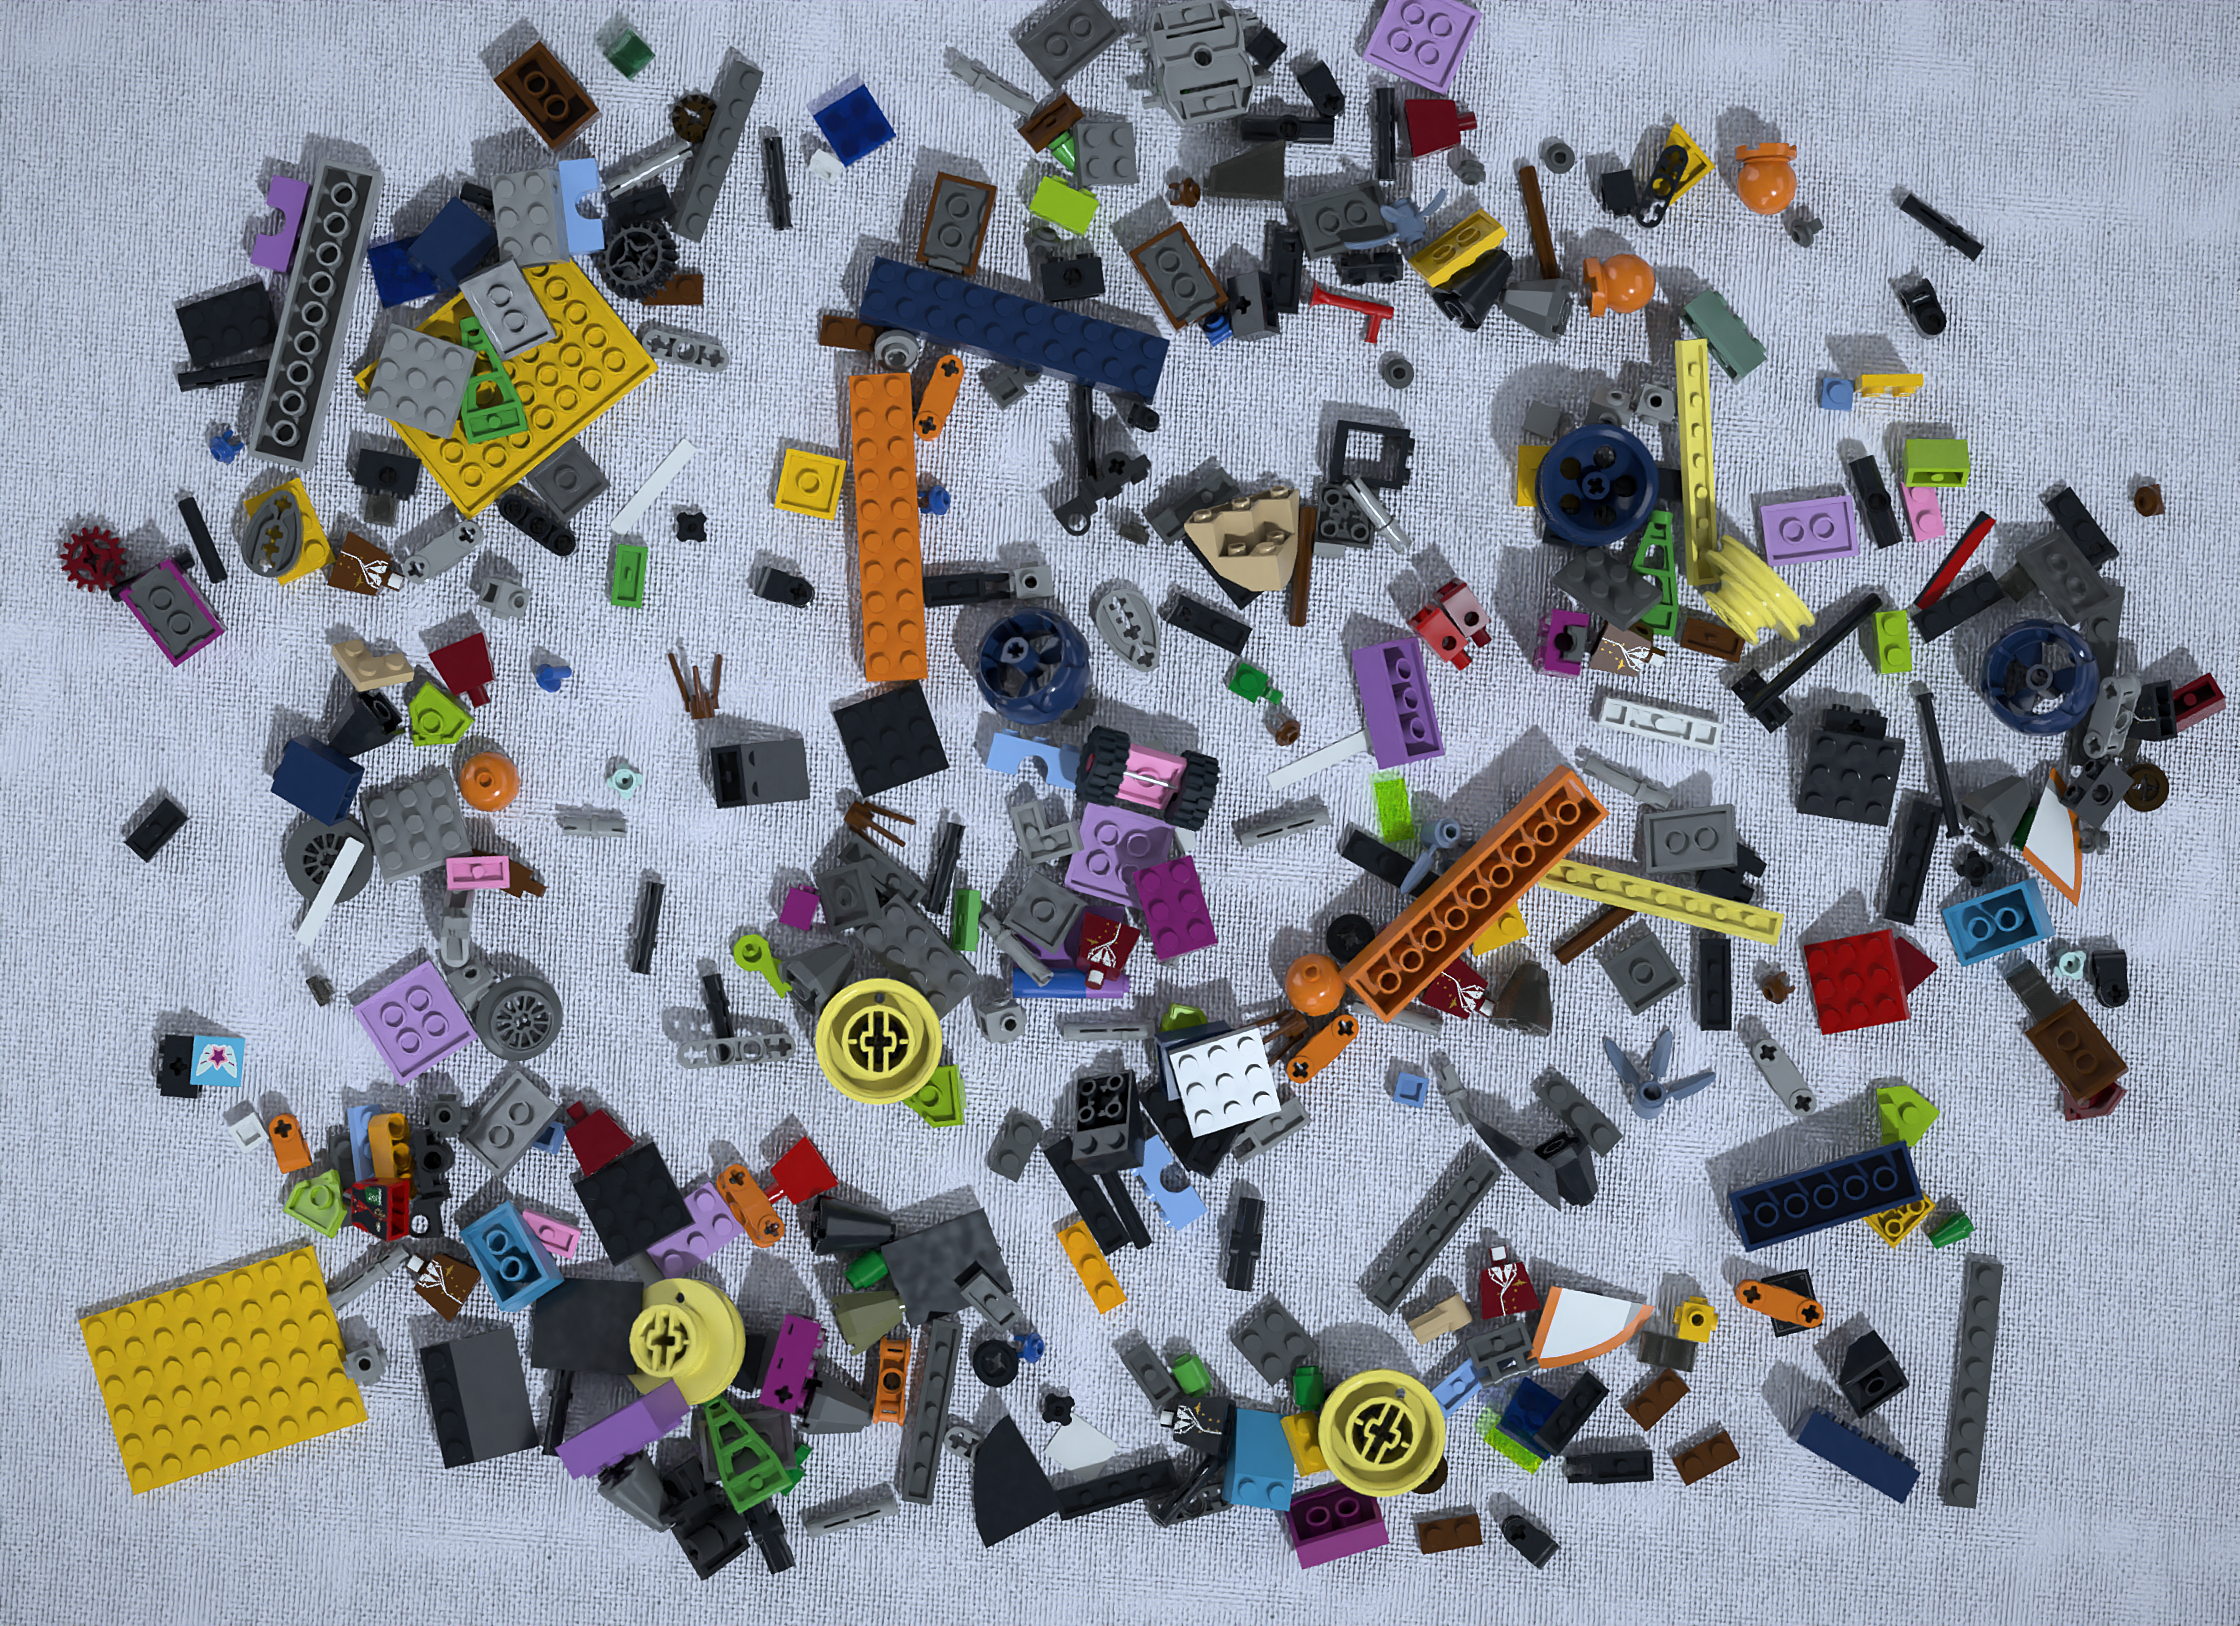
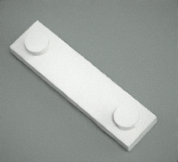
(1660, 724)

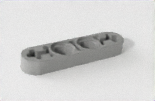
(736, 1052)

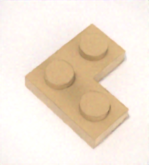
(370, 672)

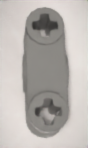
(443, 552)
(2112, 715)
(1783, 1077)

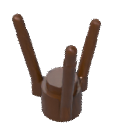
(700, 704)
(860, 817)
(1291, 1024)

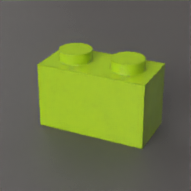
(1064, 205)
(1936, 462)
(1891, 642)

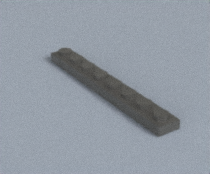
(1973, 1384)

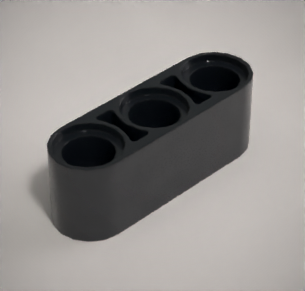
(528, 515)

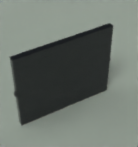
(939, 1260)
(587, 1326)

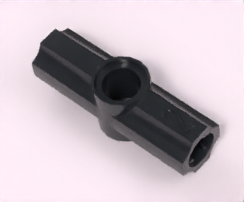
(1309, 129)
(1882, 521)
(1245, 1244)
(769, 1533)

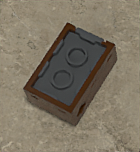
(956, 225)
(1178, 277)

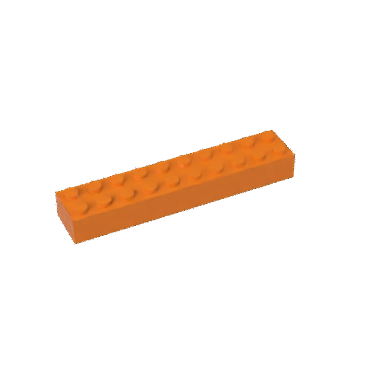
(888, 527)
(1473, 893)

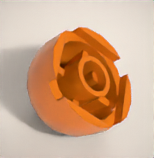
(489, 781)
(1314, 984)

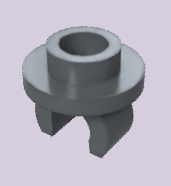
(1803, 232)
(1044, 237)
(2099, 838)

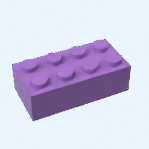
(624, 1431)

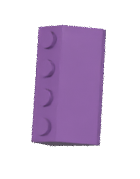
(1397, 702)

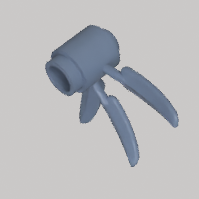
(1406, 220)
(1435, 836)
(1651, 1094)

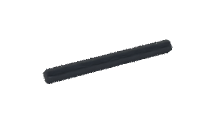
(1812, 655)

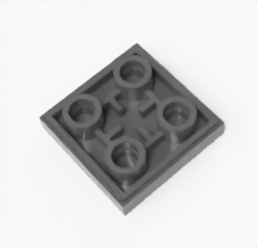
(1342, 519)

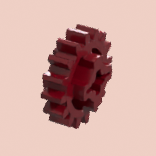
(98, 572)

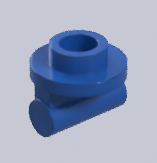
(1217, 328)
(550, 677)

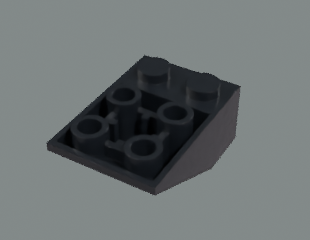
(760, 773)
(1108, 1124)

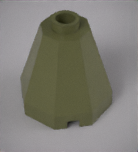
(867, 1317)

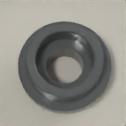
(1555, 167)
(1471, 172)
(1398, 383)

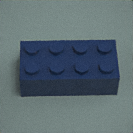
(1849, 1451)

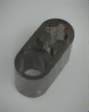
(2033, 991)
(1667, 1351)

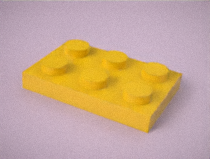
(1457, 248)
(316, 547)

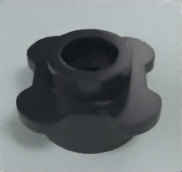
(697, 533)
(1984, 868)
(1057, 1401)

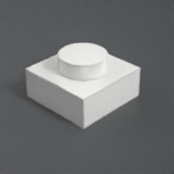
(826, 166)
(249, 1133)

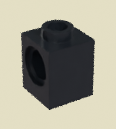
(1618, 193)

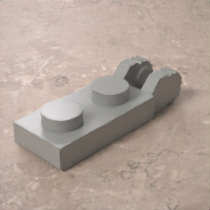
(1273, 1129)

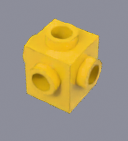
(1699, 1330)

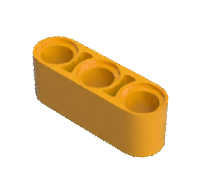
(390, 1148)

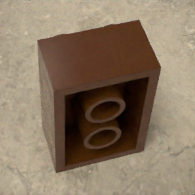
(547, 97)

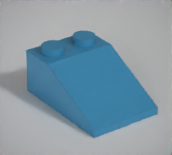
(1998, 922)
(510, 1258)
(1258, 1462)

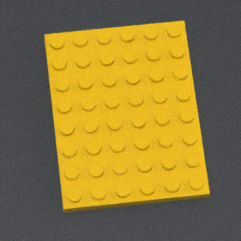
(560, 382)
(223, 1369)

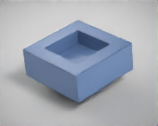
(1837, 394)
(1410, 1090)
(551, 1138)

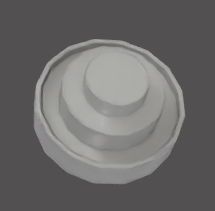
(896, 350)

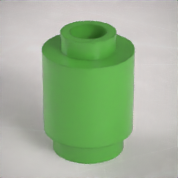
(1192, 1375)

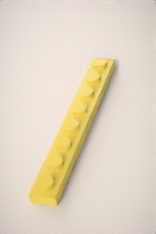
(1696, 458)
(1664, 901)

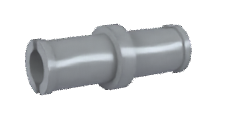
(594, 827)
(1455, 1094)

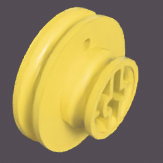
(1753, 595)
(863, 1077)
(688, 1341)
(1380, 1472)

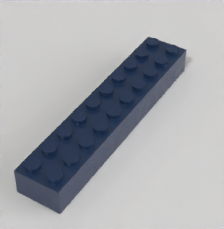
(1014, 330)

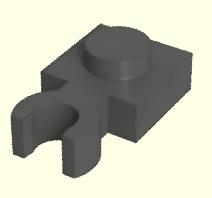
(1009, 387)

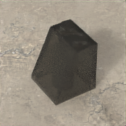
(1248, 179)

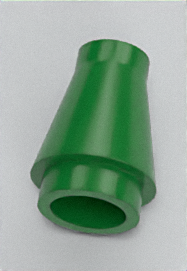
(1952, 1229)

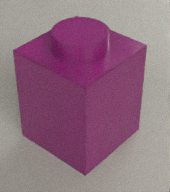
(800, 907)

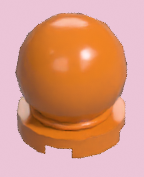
(1766, 180)
(1620, 283)

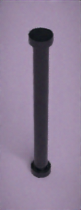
(1939, 765)

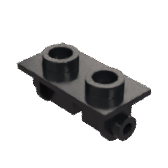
(1358, 271)
(1143, 418)
(1773, 715)

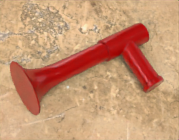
(1375, 310)

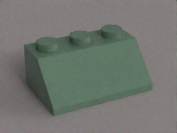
(1724, 333)

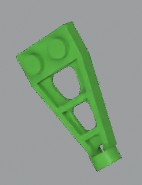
(497, 421)
(1664, 614)
(758, 1482)

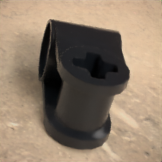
(1320, 86)
(1922, 307)
(779, 587)
(2110, 973)
(1532, 1543)

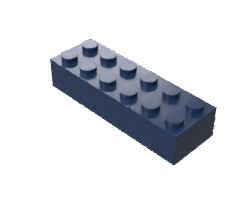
(1825, 1195)

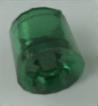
(629, 54)

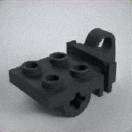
(1107, 487)
(427, 1178)
(704, 1524)

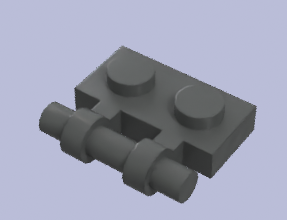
(1499, 1345)

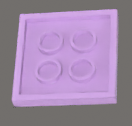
(1423, 41)
(1115, 847)
(415, 1022)

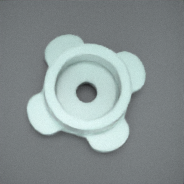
(624, 771)
(2077, 959)

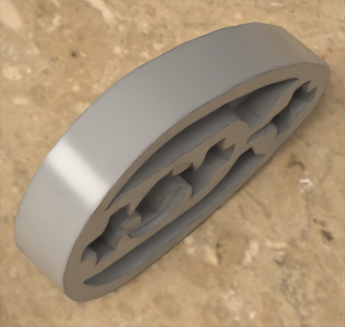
(1113, 632)

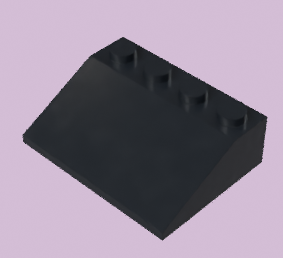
(479, 1397)

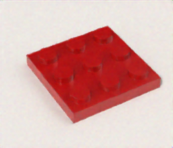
(1857, 981)

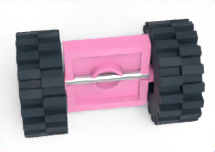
(1148, 777)

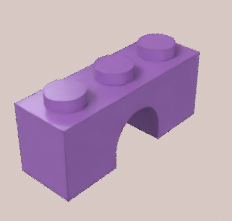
(280, 251)

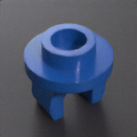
(222, 450)
(938, 500)
(1032, 1348)

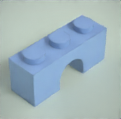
(577, 180)
(1009, 750)
(1178, 1206)

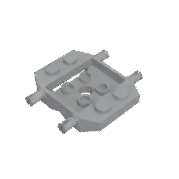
(1179, 71)

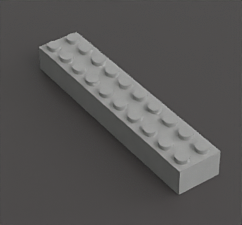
(316, 314)

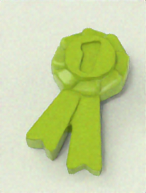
(754, 954)

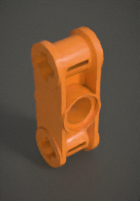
(939, 398)
(1322, 1048)
(750, 1206)
(1779, 1303)
(892, 1398)

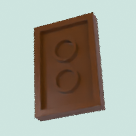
(2076, 1052)

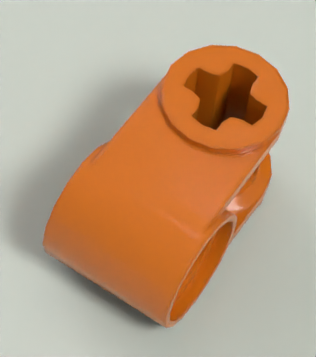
(290, 1149)

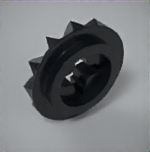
(1342, 925)
(984, 1366)

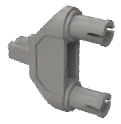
(457, 927)

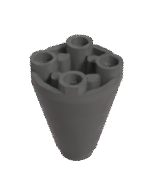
(636, 1490)

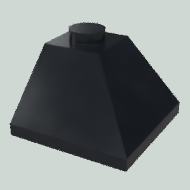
(1870, 1374)

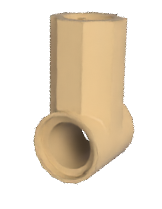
(1446, 1316)

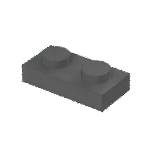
(1016, 1148)
(991, 1301)
(1150, 1374)

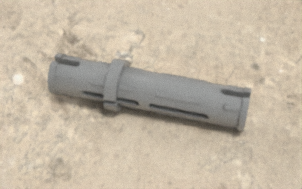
(986, 83)
(647, 169)
(1385, 524)
(1635, 787)
(1320, 818)
(1011, 944)
(1405, 1018)
(1146, 1029)
(379, 1268)
(853, 1516)

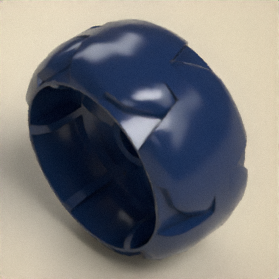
(1010, 642)
(2077, 682)

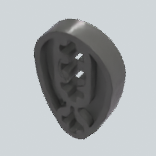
(257, 536)

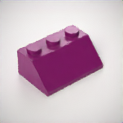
(1334, 1524)

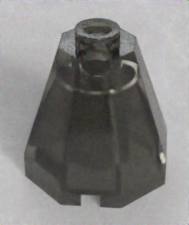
(1525, 1002)

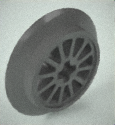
(297, 850)
(494, 1001)

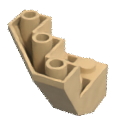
(1251, 537)

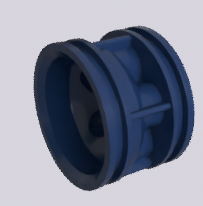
(1630, 460)

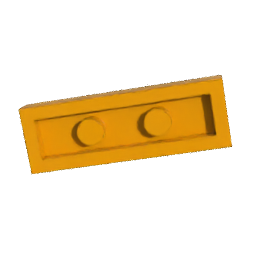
(1091, 1266)

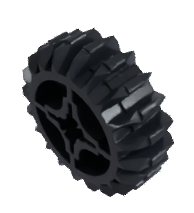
(622, 261)

